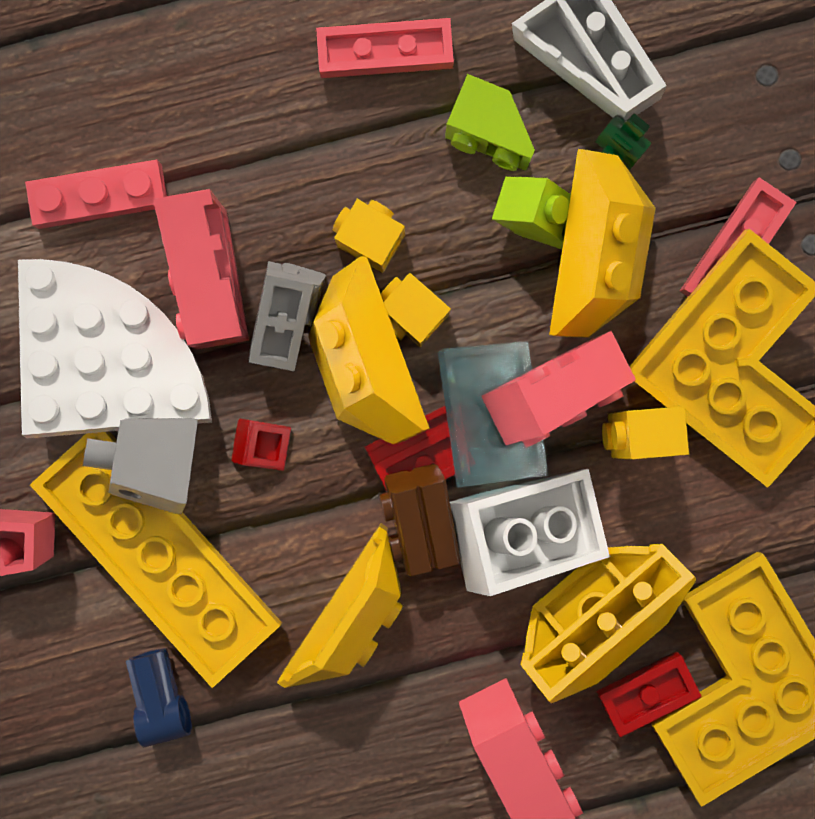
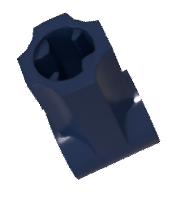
(160, 710)

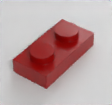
(648, 694)

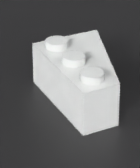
(592, 52)

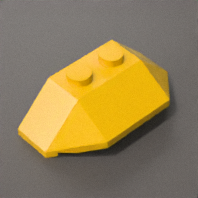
(602, 246)
(363, 358)
(602, 617)
(350, 618)

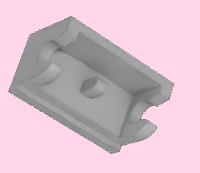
(281, 317)

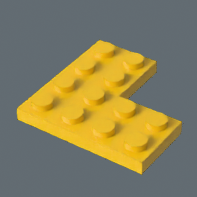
(712, 356)
(769, 688)

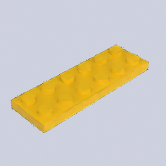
(160, 565)

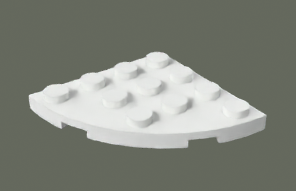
(98, 354)

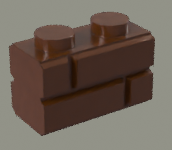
(421, 520)

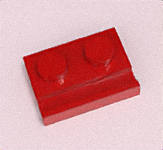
(423, 449)

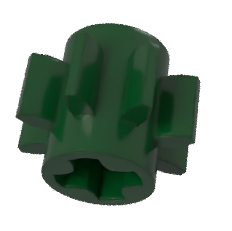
(625, 139)

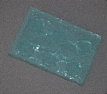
(475, 441)

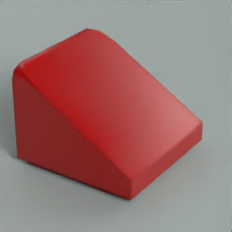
(261, 444)

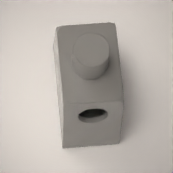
(148, 460)

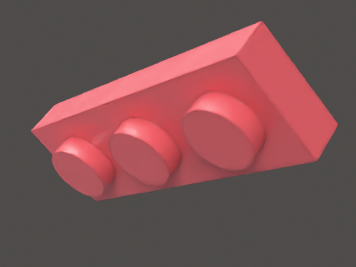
(385, 48)
(95, 194)
(761, 210)

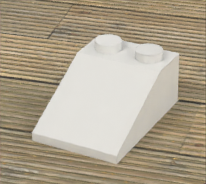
(528, 532)

